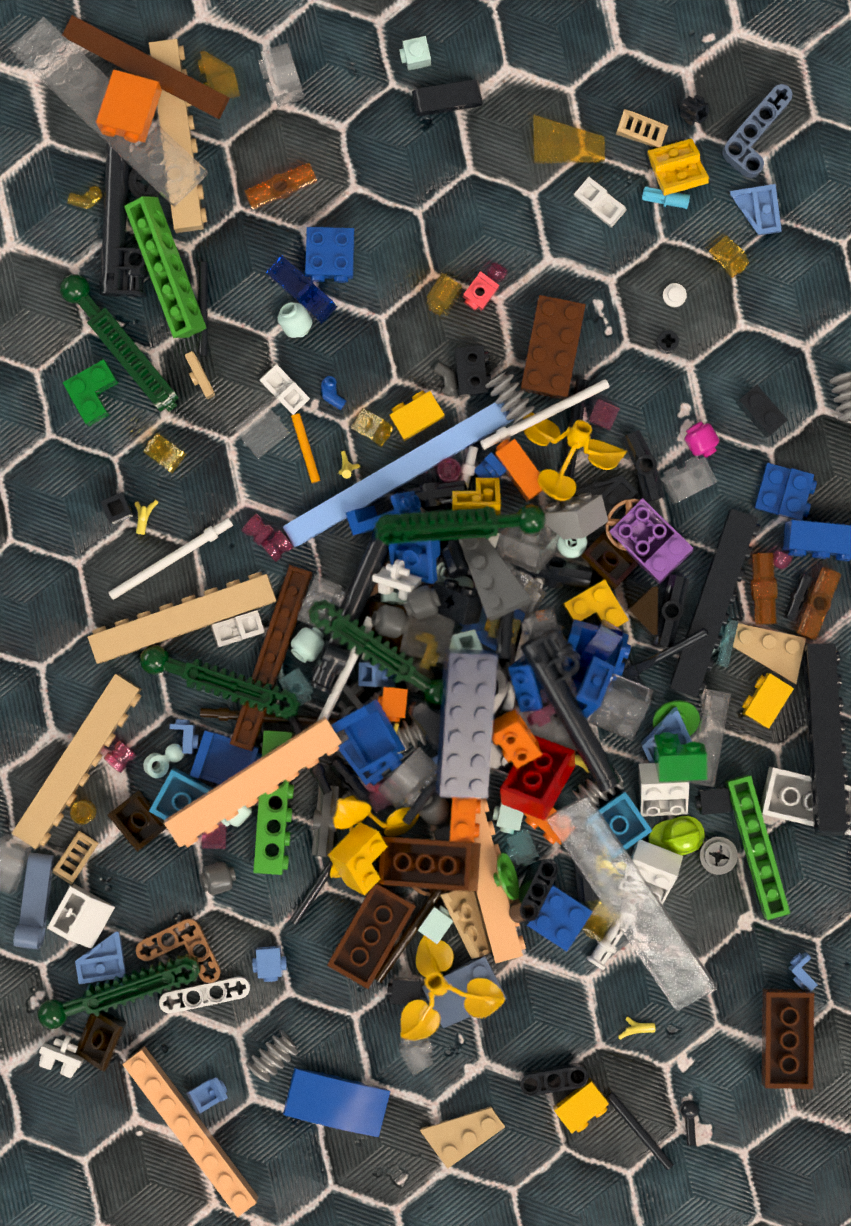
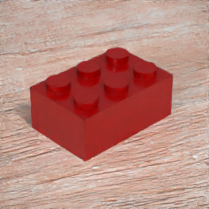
(539, 782)

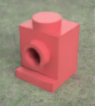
(489, 287)

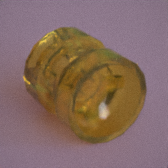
(83, 815)

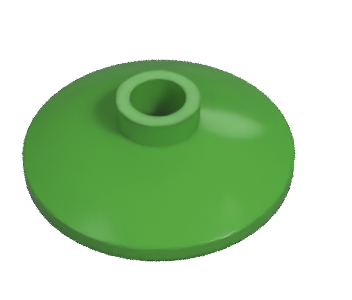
(687, 711)
(506, 876)

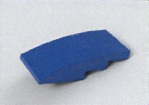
(336, 1102)

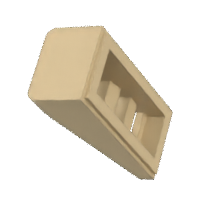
(630, 134)
(63, 874)

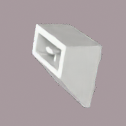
(661, 797)
(657, 866)
(81, 917)

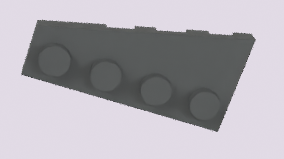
(494, 580)

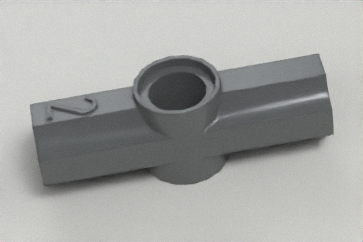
(323, 822)

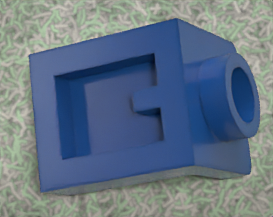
(490, 468)

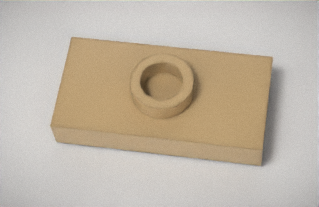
(198, 375)

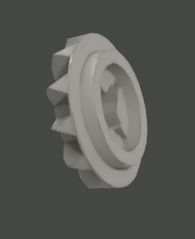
(724, 865)

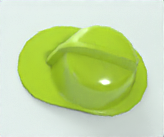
(678, 835)

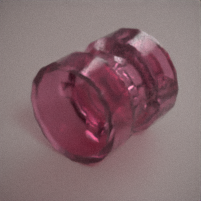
(449, 470)
(257, 529)
(281, 541)
(124, 752)

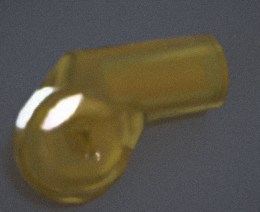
(86, 201)

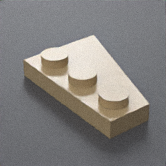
(772, 649)
(469, 921)
(462, 1135)

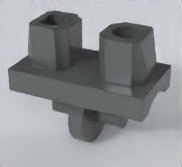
(349, 701)

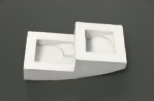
(600, 202)
(284, 389)
(237, 628)

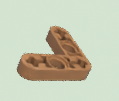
(189, 942)

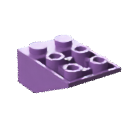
(651, 541)

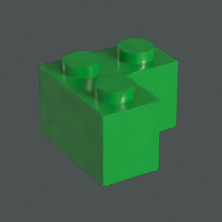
(85, 389)
(678, 760)

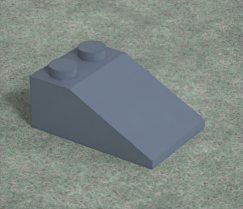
(451, 1004)

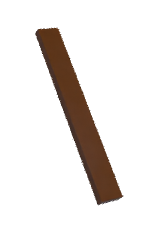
(146, 67)
(273, 652)

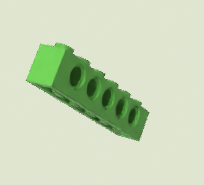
(165, 267)
(757, 847)
(263, 861)

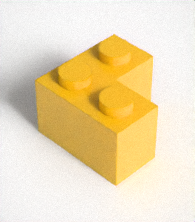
(486, 494)
(596, 600)
(354, 857)

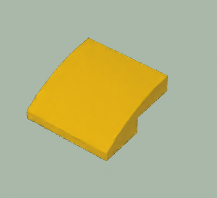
(678, 167)

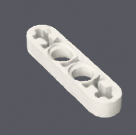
(204, 992)

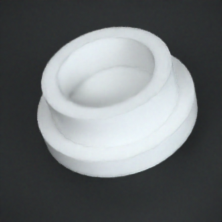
(674, 295)

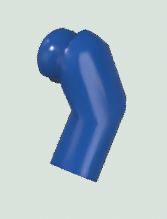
(329, 393)

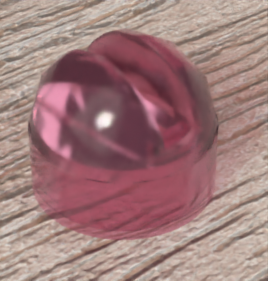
(497, 272)
(781, 559)

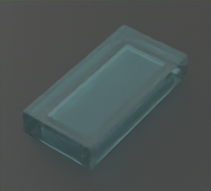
(727, 643)

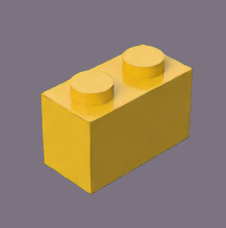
(416, 415)
(766, 700)
(581, 1107)

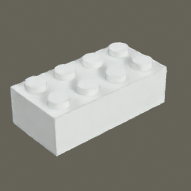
(790, 797)

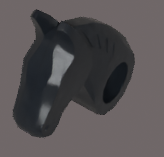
(428, 717)

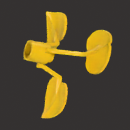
(599, 454)
(353, 811)
(421, 1020)

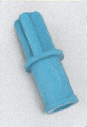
(656, 196)

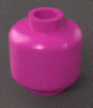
(701, 439)

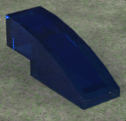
(301, 289)
(599, 645)

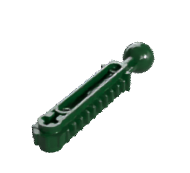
(75, 290)
(455, 524)
(375, 650)
(156, 660)
(54, 1012)

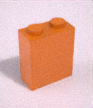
(128, 106)
(519, 468)

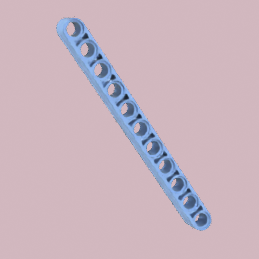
(396, 474)

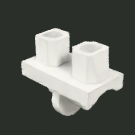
(396, 577)
(51, 1053)

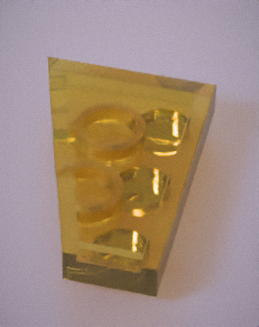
(564, 143)

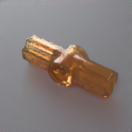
(295, 179)
(764, 588)
(825, 589)

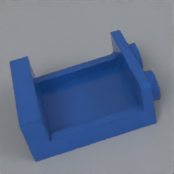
(364, 519)
(580, 634)
(594, 685)
(525, 686)
(371, 736)
(219, 760)

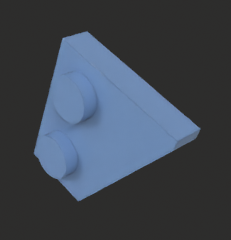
(760, 208)
(671, 723)
(102, 961)

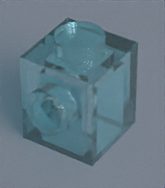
(298, 684)
(521, 848)

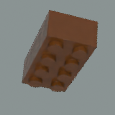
(552, 347)
(430, 864)
(371, 935)
(787, 1038)

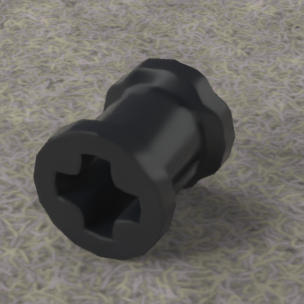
(672, 336)

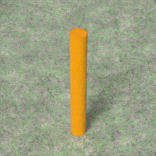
(305, 448)

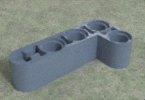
(759, 125)
(35, 901)

